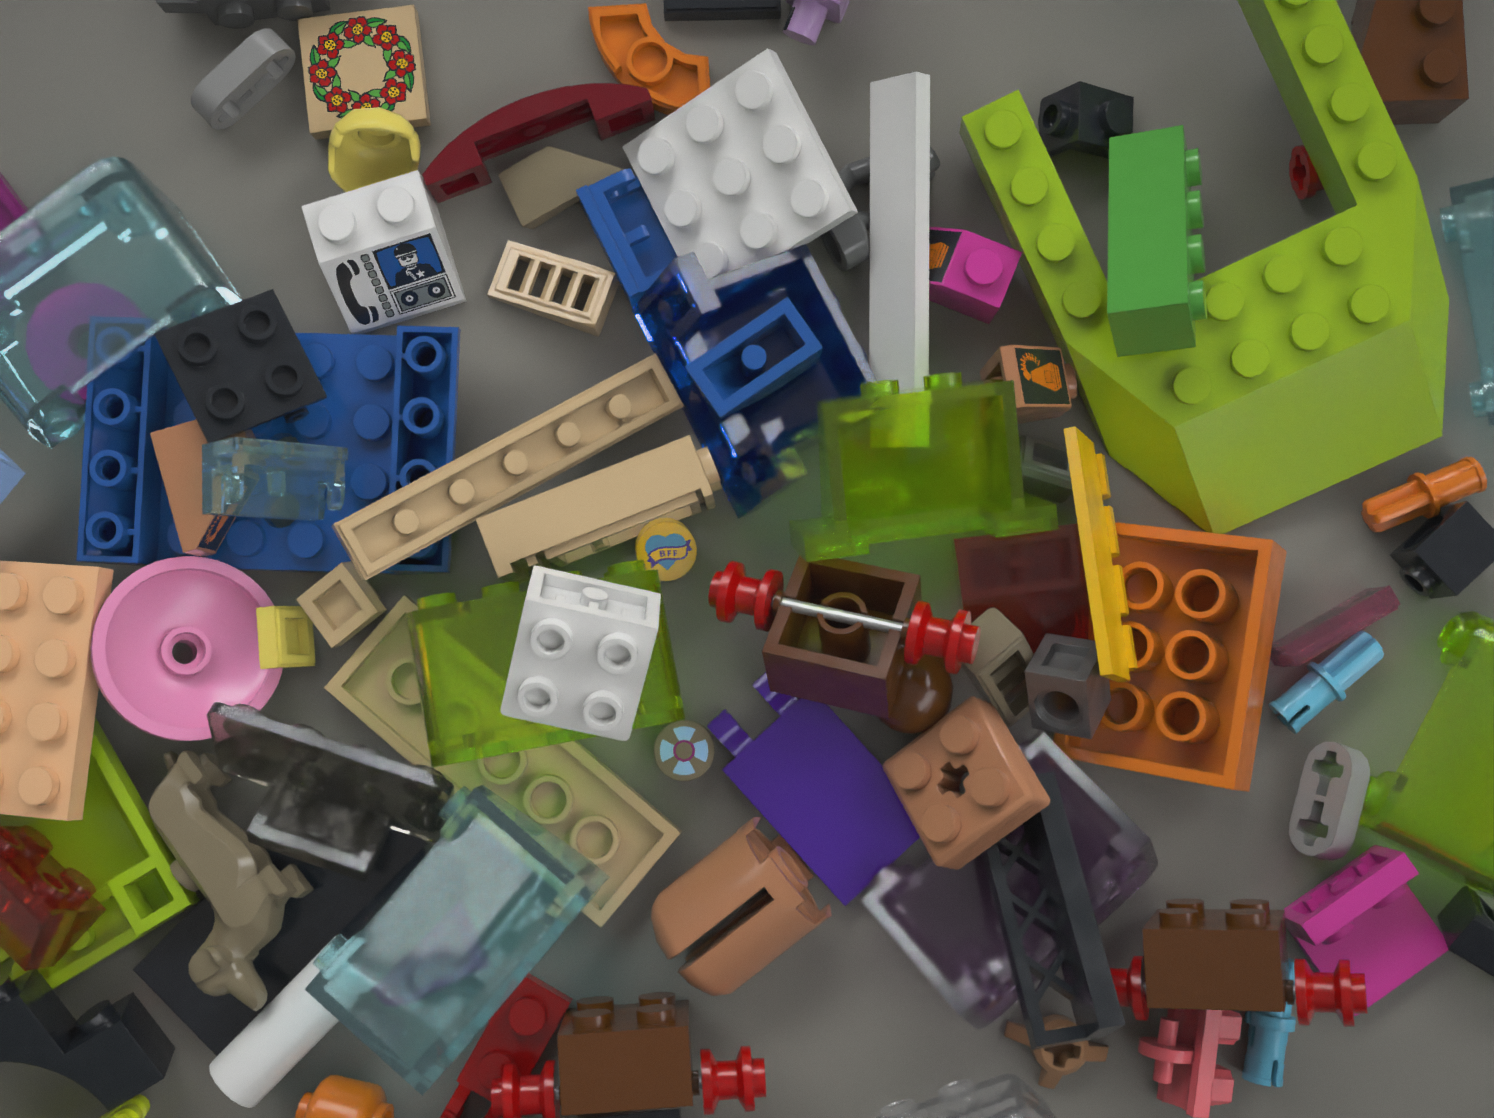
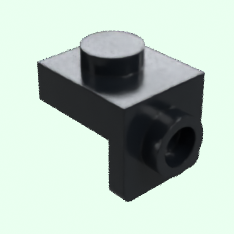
(1084, 119)

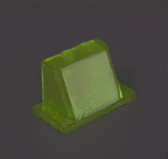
(919, 467)

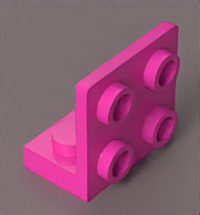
(1371, 919)

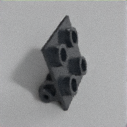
(241, 367)

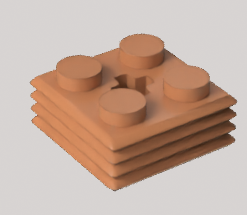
(999, 788)

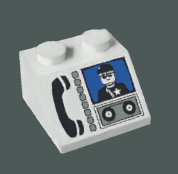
(384, 252)

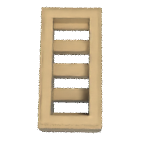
(599, 301)

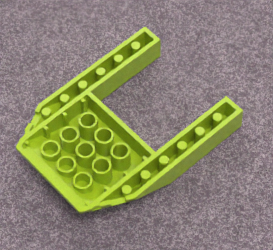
(1309, 349)

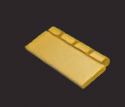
(1098, 547)

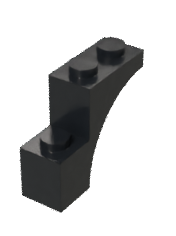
(108, 1050)

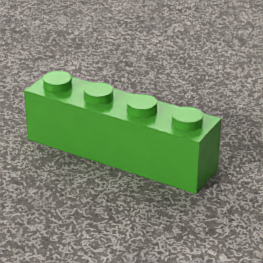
(1153, 242)

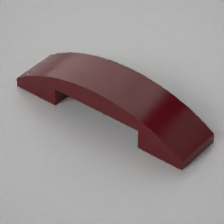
(462, 165)

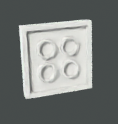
(740, 171)

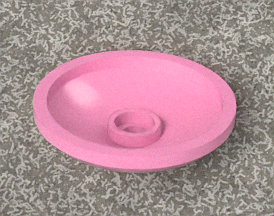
(187, 603)

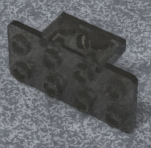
(325, 797)

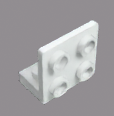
(581, 653)

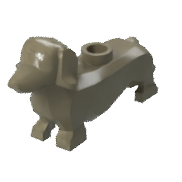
(229, 872)

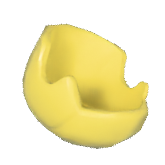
(371, 148)

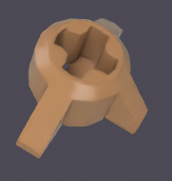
(1058, 1059)

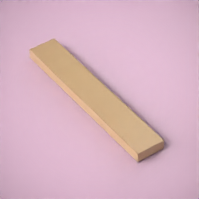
(506, 467)

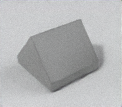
(1045, 469)

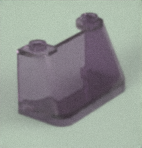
(949, 915)

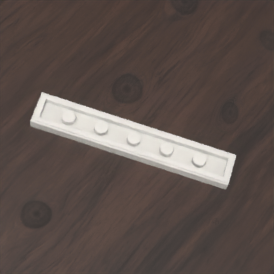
(899, 228)

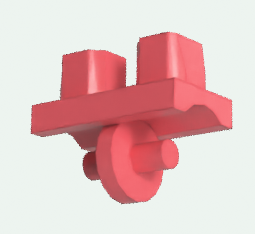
(1187, 1058)

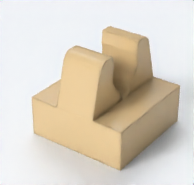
(341, 604)

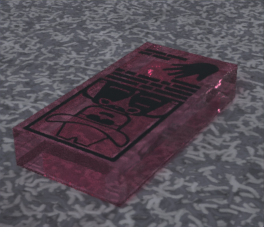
(1333, 626)

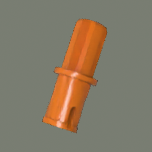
(1424, 494)

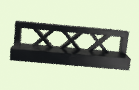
(1069, 922)

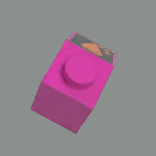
(969, 272)

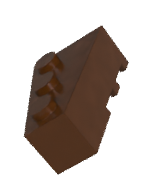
(1414, 56)

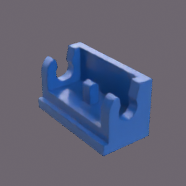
(627, 231)

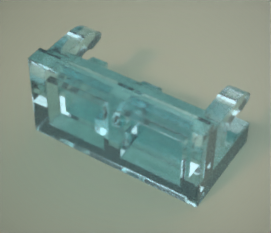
(272, 479)

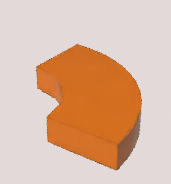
(642, 58)

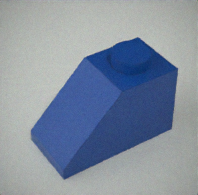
(756, 359)

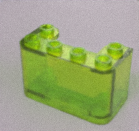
(465, 661)

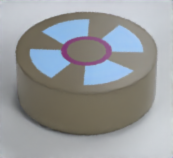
(684, 750)

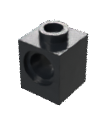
(1446, 552)

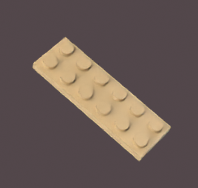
(552, 784)

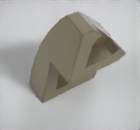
(548, 183)

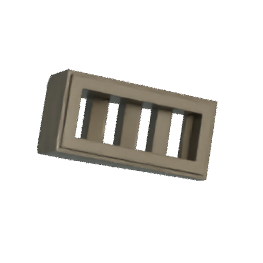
(1001, 665)

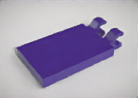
(818, 790)

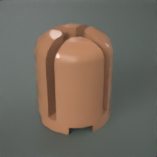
(719, 887)

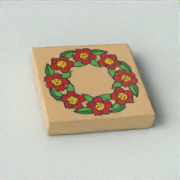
(363, 63)

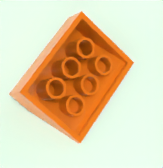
(1202, 651)

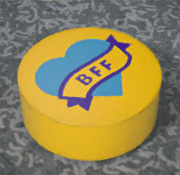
(666, 547)

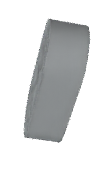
(243, 78)
(1329, 801)

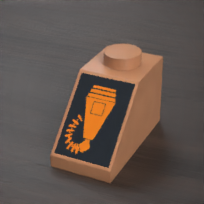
(1040, 380)
(180, 464)

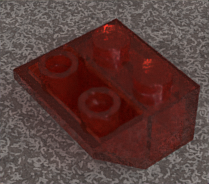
(1027, 577)
(40, 900)

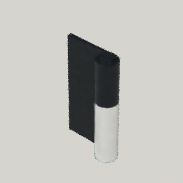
(265, 1044)

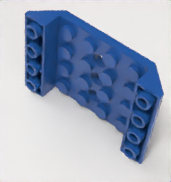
(384, 402)

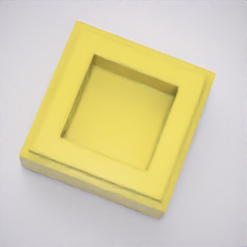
(285, 637)

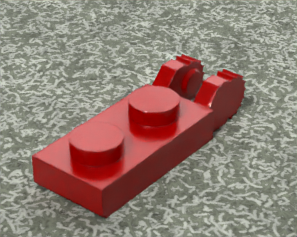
(513, 1035)

